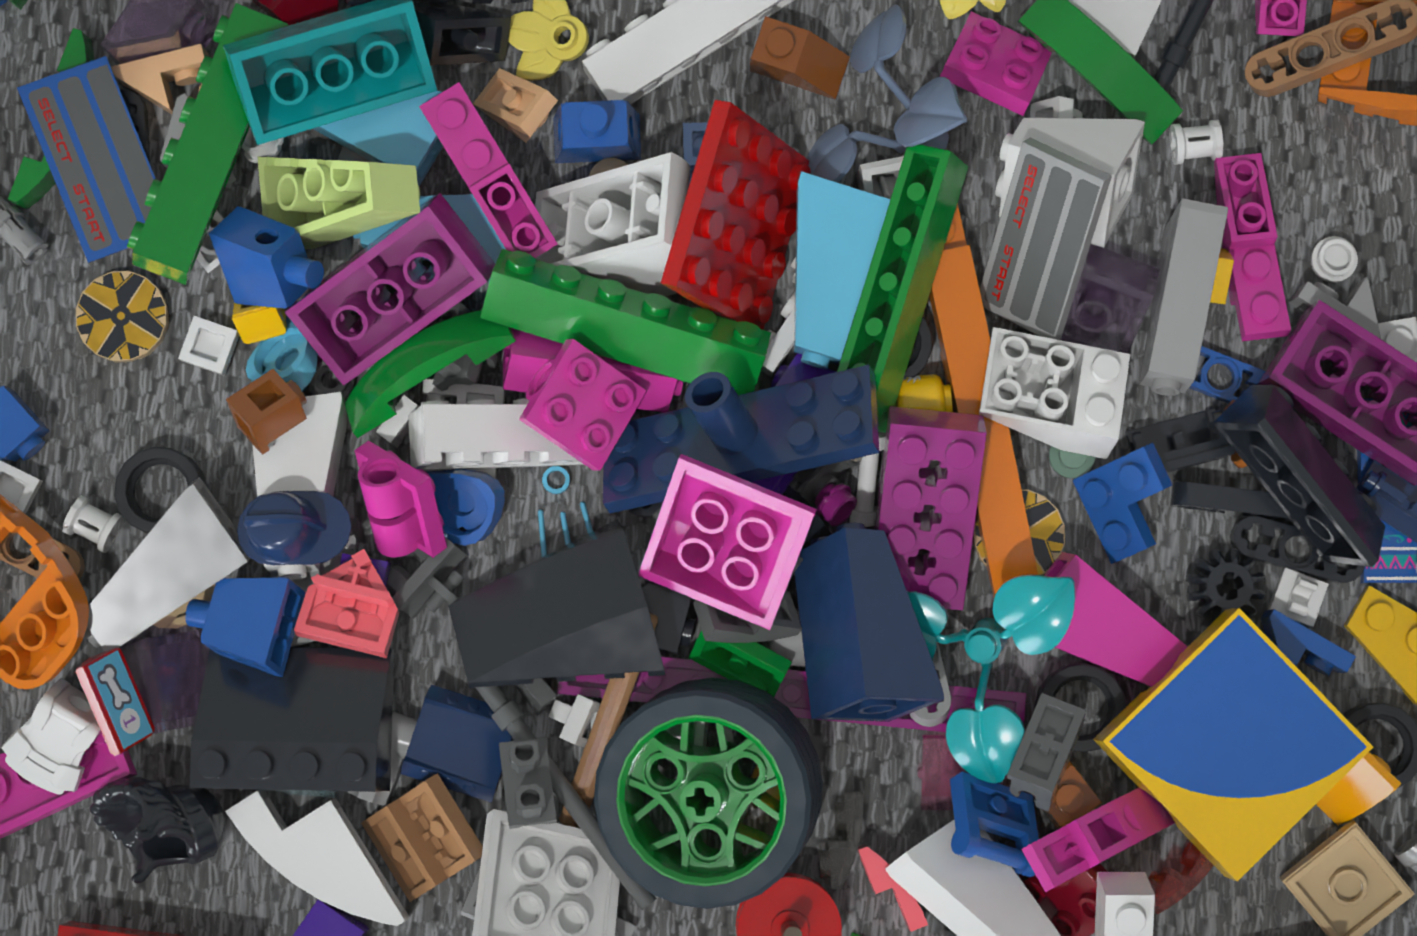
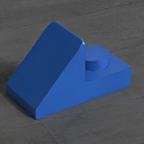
(1297, 640)

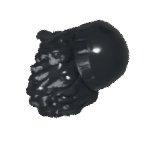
(160, 822)

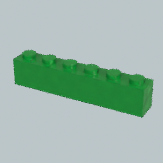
(199, 160)
(904, 269)
(622, 322)

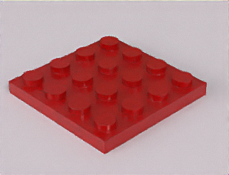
(736, 218)

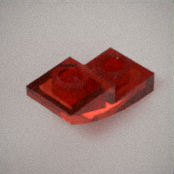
(1172, 885)

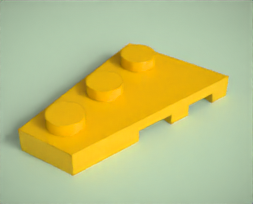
(1388, 635)

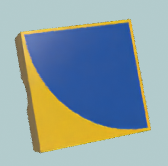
(1233, 743)

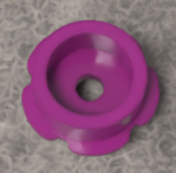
(835, 503)

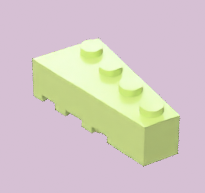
(336, 196)

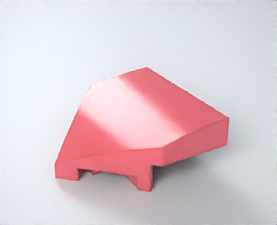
(349, 608)

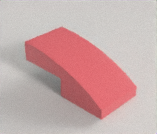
(881, 881)

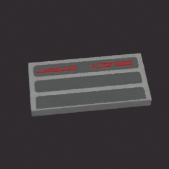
(1043, 238)

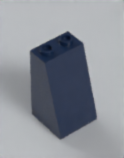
(861, 631)

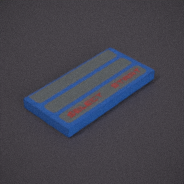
(91, 154)

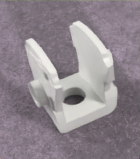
(54, 740)

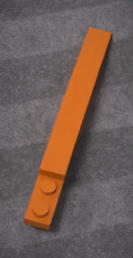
(964, 358)

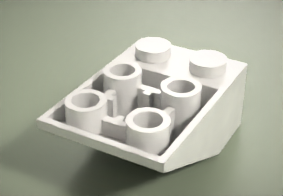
(1055, 391)

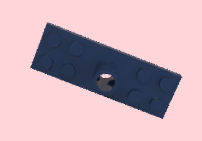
(745, 434)

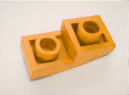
(1359, 790)

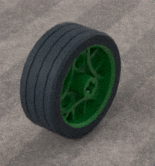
(708, 793)

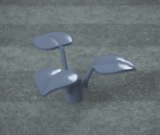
(927, 117)

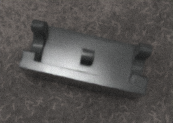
(1046, 749)

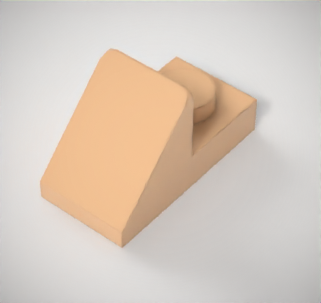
(152, 74)
(515, 103)

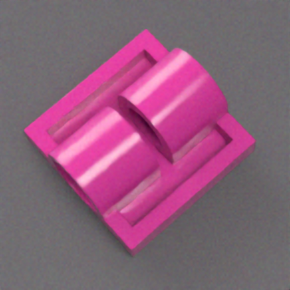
(996, 63)
(581, 404)
(399, 503)

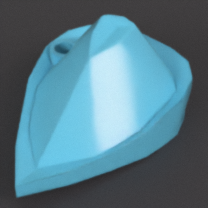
(286, 354)

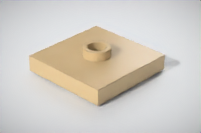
(1347, 883)

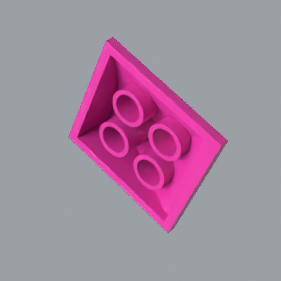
(726, 541)

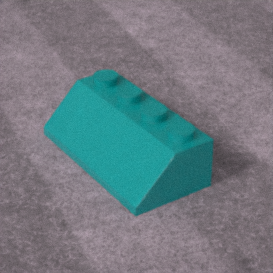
(330, 68)

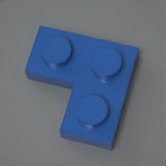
(1112, 498)

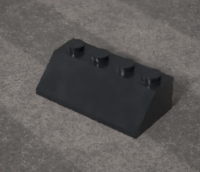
(1303, 476)

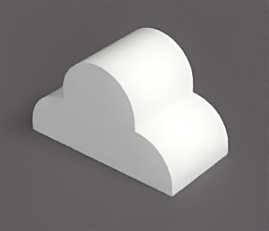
(618, 221)

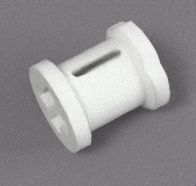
(1196, 141)
(93, 524)

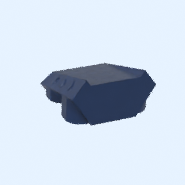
(458, 743)

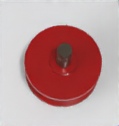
(790, 908)

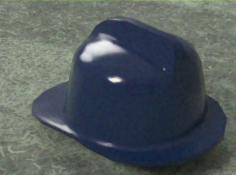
(294, 528)

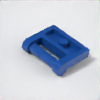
(994, 810)

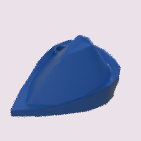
(468, 501)

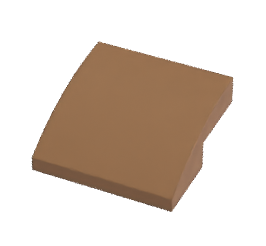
(423, 837)

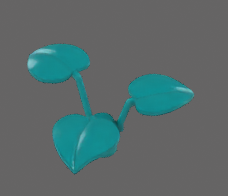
(1037, 616)

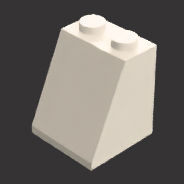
(1101, 143)

